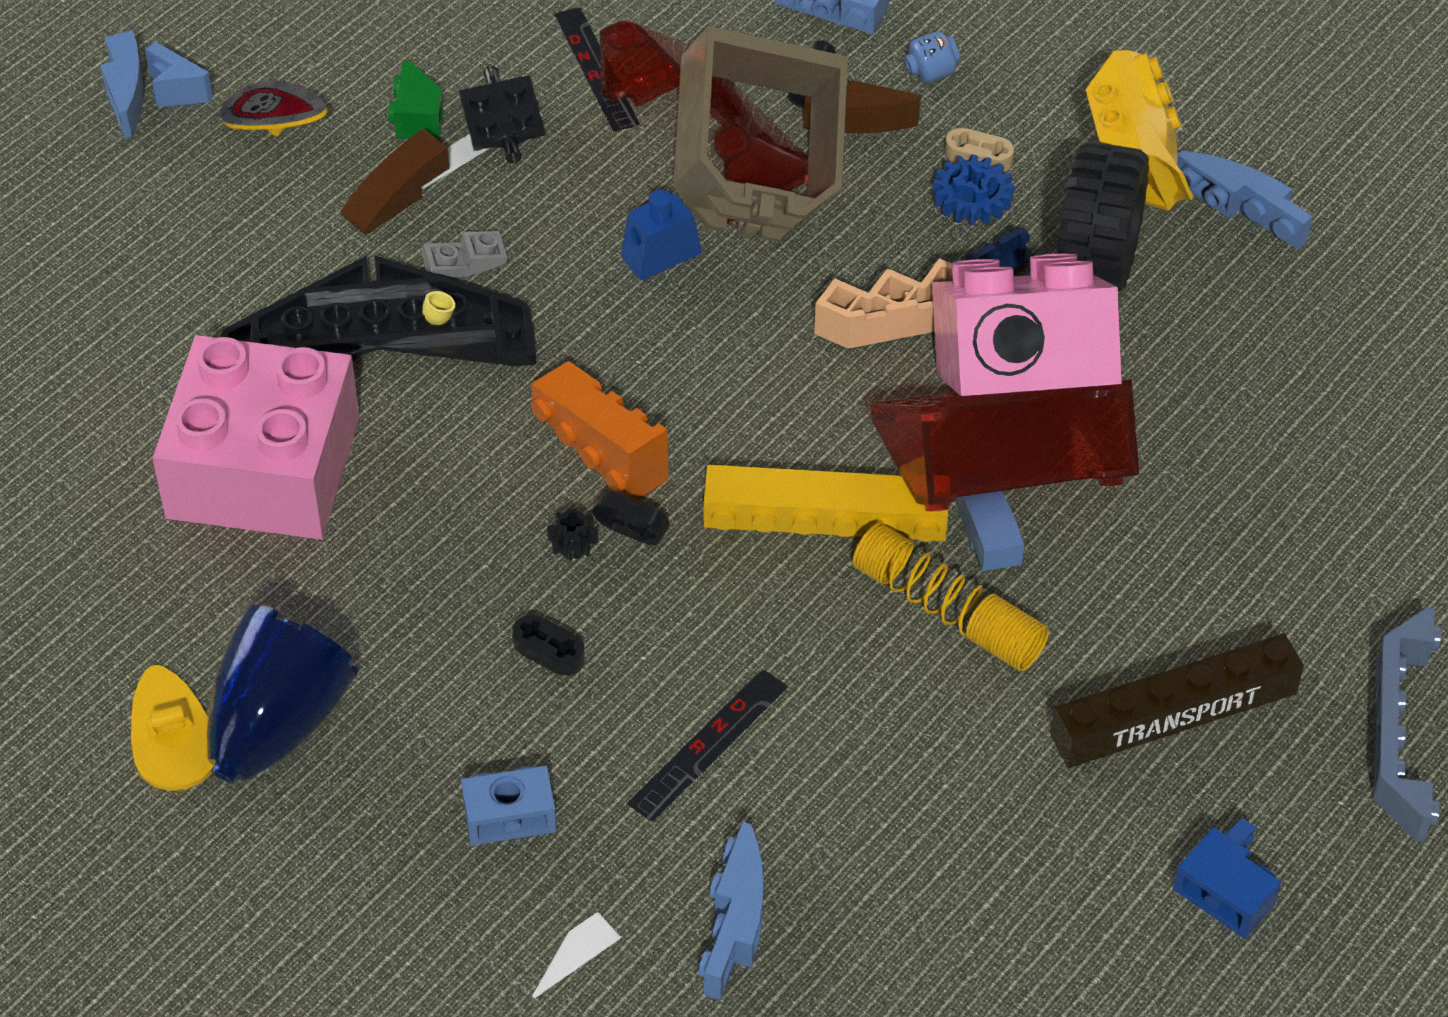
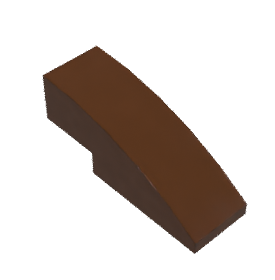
(875, 109)
(396, 182)

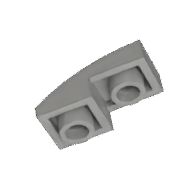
(472, 255)

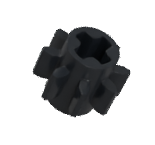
(572, 534)

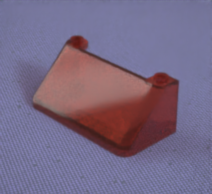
(648, 64)
(1008, 440)

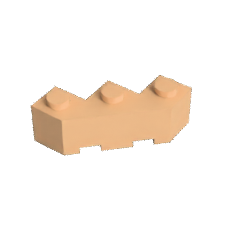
(890, 311)

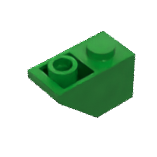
(416, 104)

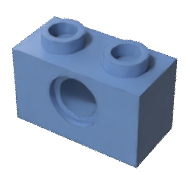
(495, 821)

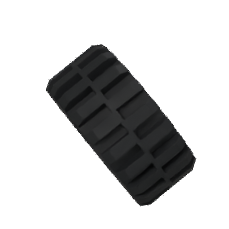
(1105, 209)

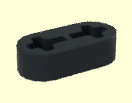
(631, 517)
(546, 647)

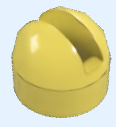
(438, 307)

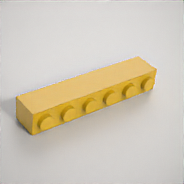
(815, 503)

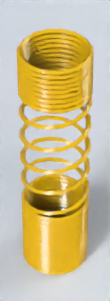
(994, 623)

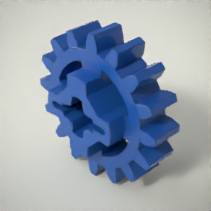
(973, 190)

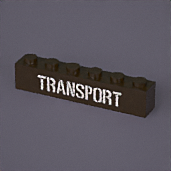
(1176, 700)

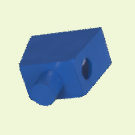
(659, 235)

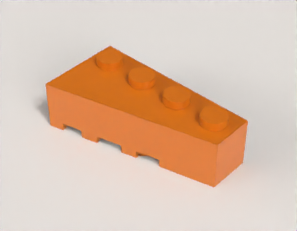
(602, 430)

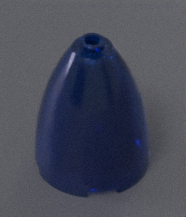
(271, 692)

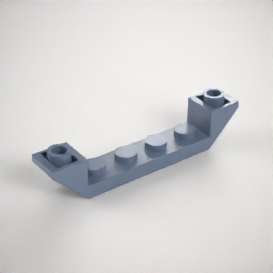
(1403, 799)

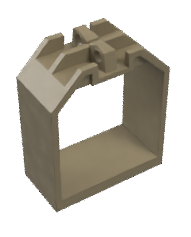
(772, 66)

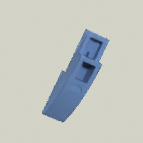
(1240, 188)
(738, 912)

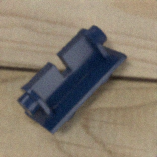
(1009, 249)

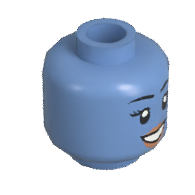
(932, 57)

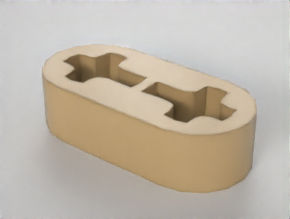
(979, 144)

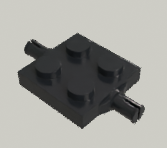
(502, 113)

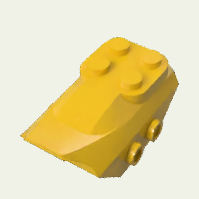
(1134, 113)

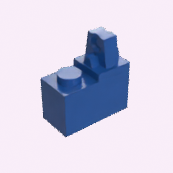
(1226, 882)

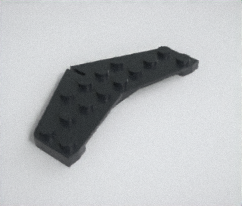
(361, 316)

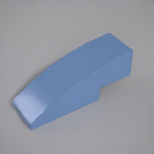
(124, 80)
(991, 530)

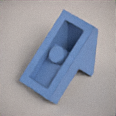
(176, 78)

